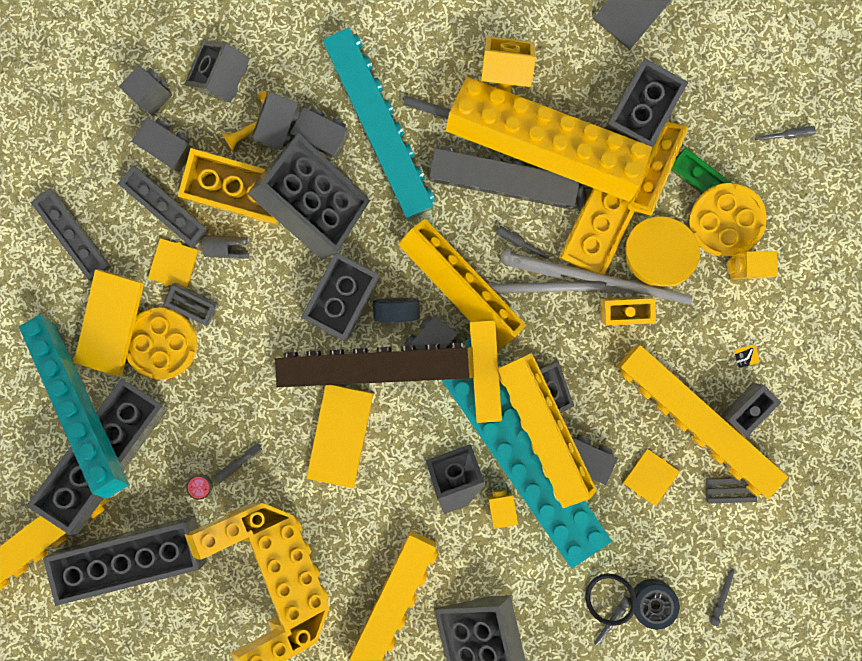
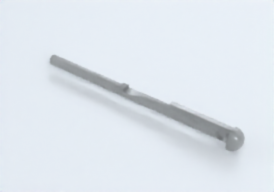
(556, 270)
(556, 287)

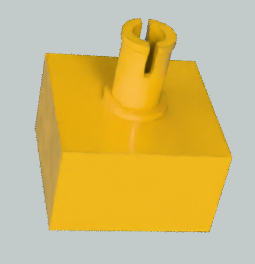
(508, 62)

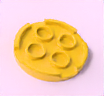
(728, 219)
(662, 251)
(162, 343)

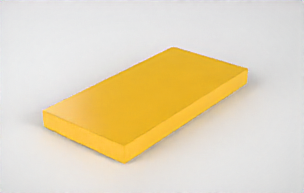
(597, 232)
(108, 322)
(340, 435)

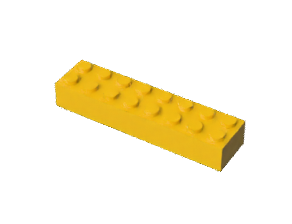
(548, 139)

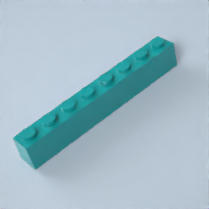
(378, 124)
(73, 407)

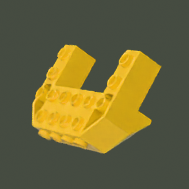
(286, 572)

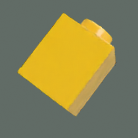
(502, 508)

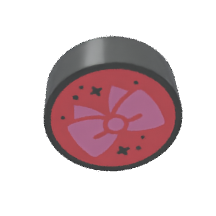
(199, 487)

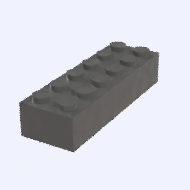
(127, 421)
(121, 561)

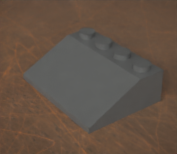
(310, 197)
(480, 630)

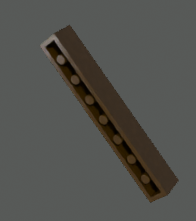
(375, 366)

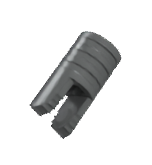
(221, 247)

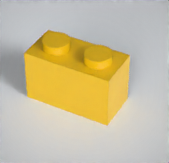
(753, 265)
(628, 310)

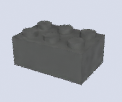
(646, 103)
(341, 297)

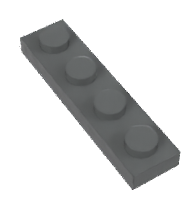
(163, 206)
(70, 233)

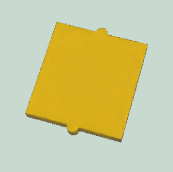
(173, 263)
(651, 477)

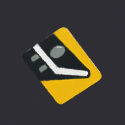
(746, 356)

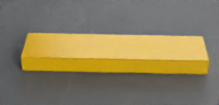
(658, 168)
(485, 371)

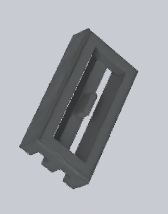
(209, 312)
(739, 499)

